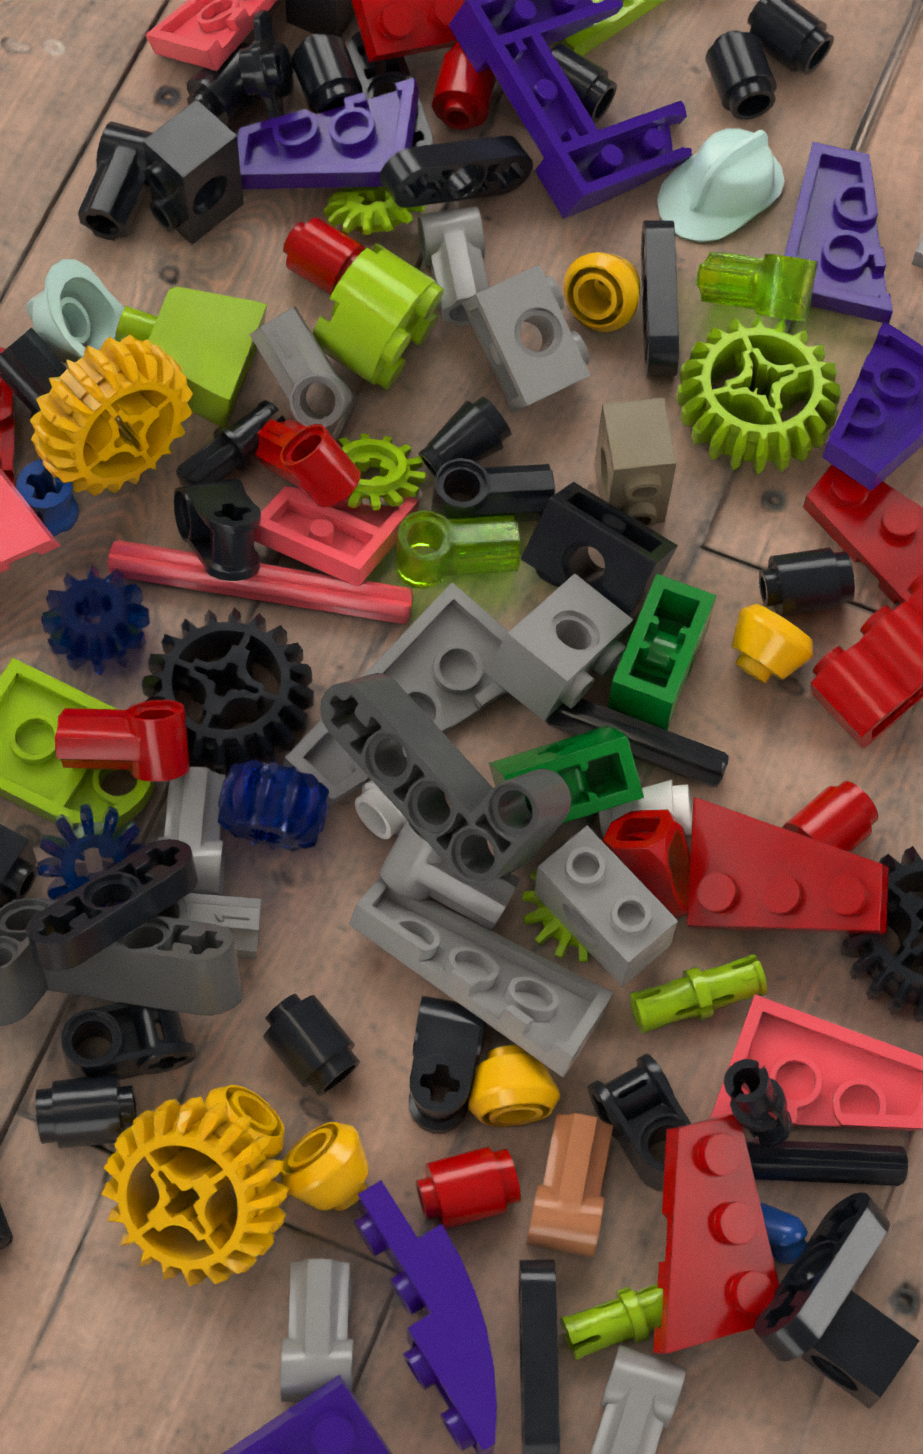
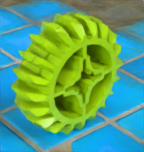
(741, 419)

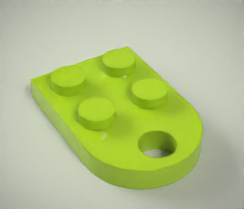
(28, 759)

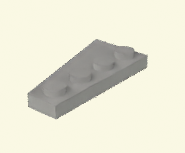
(438, 665)
(499, 981)

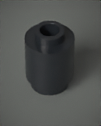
(790, 34)
(325, 72)
(741, 74)
(587, 80)
(221, 89)
(807, 581)
(310, 1043)
(84, 1111)

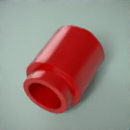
(461, 93)
(320, 253)
(836, 817)
(468, 1187)

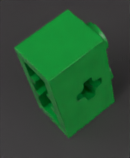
(661, 651)
(592, 764)

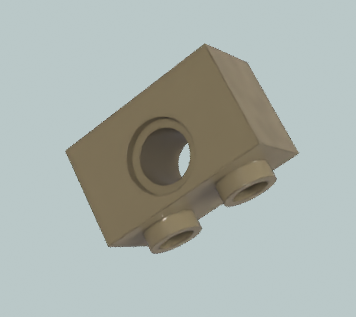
(636, 459)

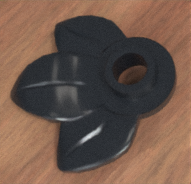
(267, 66)

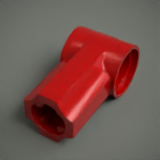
(308, 459)
(142, 739)

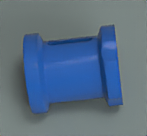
(53, 500)

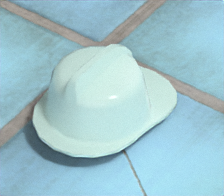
(721, 186)
(73, 310)

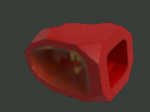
(656, 853)

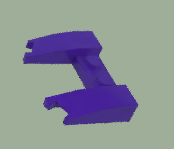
(579, 161)

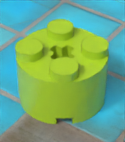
(377, 314)

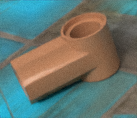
(569, 1202)

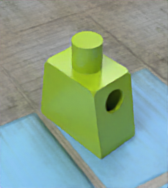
(208, 341)

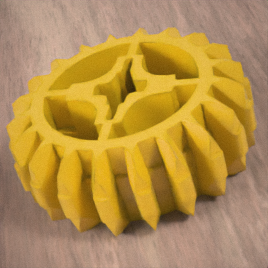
(111, 415)
(187, 1228)

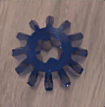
(72, 613)
(273, 805)
(82, 837)

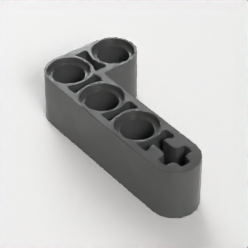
(377, 718)
(156, 965)

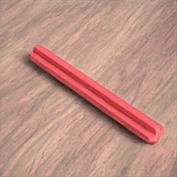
(270, 584)

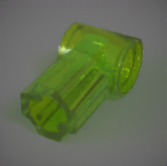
(769, 285)
(460, 545)

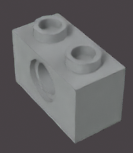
(497, 320)
(560, 647)
(604, 906)

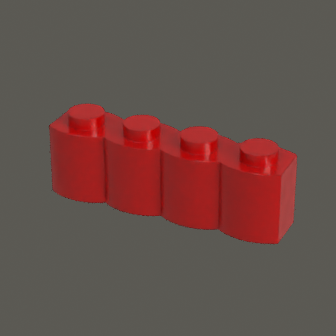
(877, 676)

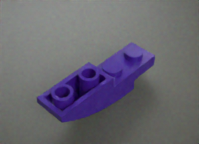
(452, 1340)

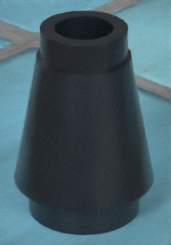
(469, 434)

